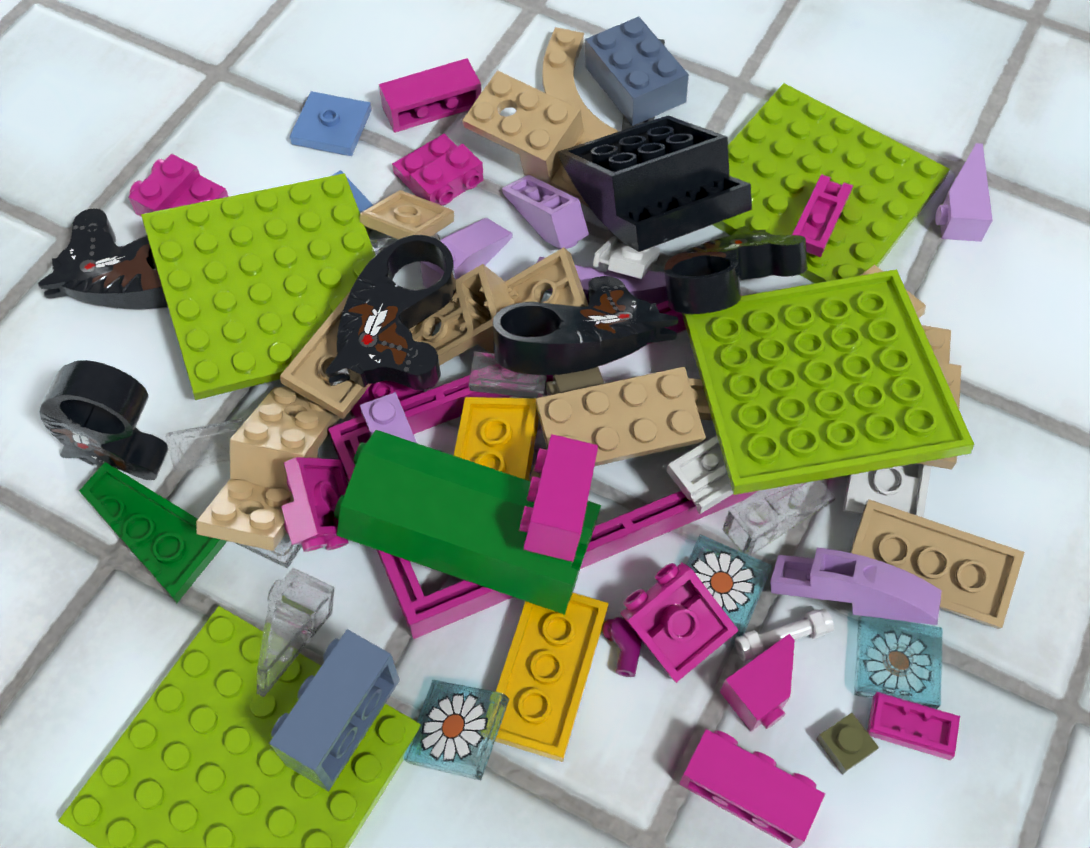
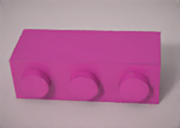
(430, 94)
(559, 497)
(753, 788)

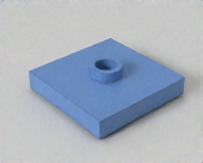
(331, 123)

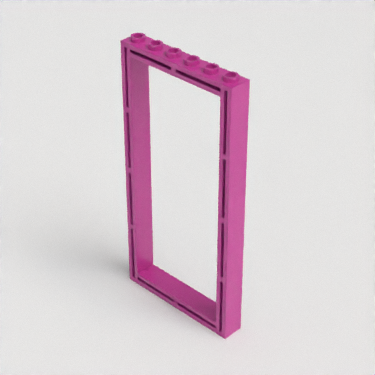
(467, 598)

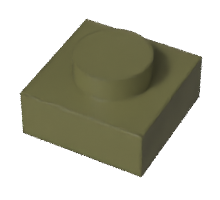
(847, 743)

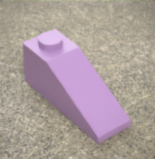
(967, 206)
(548, 210)
(469, 249)

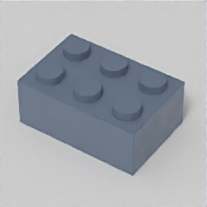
(636, 70)
(335, 709)

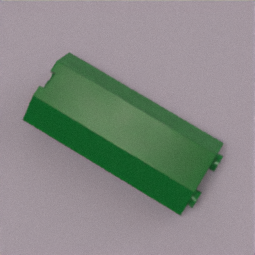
(453, 520)

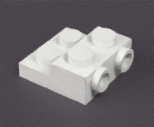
(896, 487)

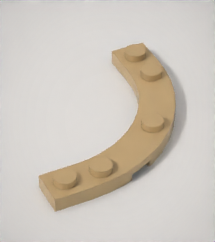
(559, 77)

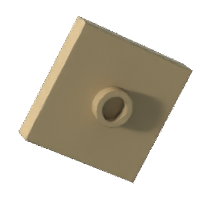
(406, 216)

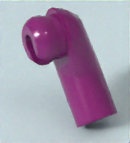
(628, 643)

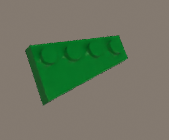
(152, 529)

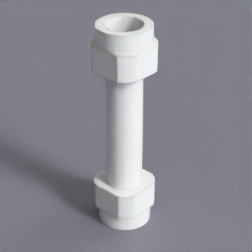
(815, 623)

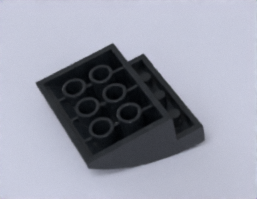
(657, 181)

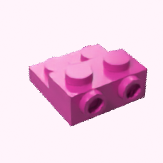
(439, 170)
(172, 185)
(315, 490)
(678, 620)

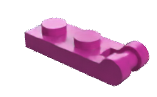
(822, 213)

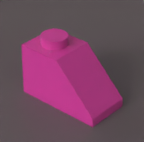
(762, 686)

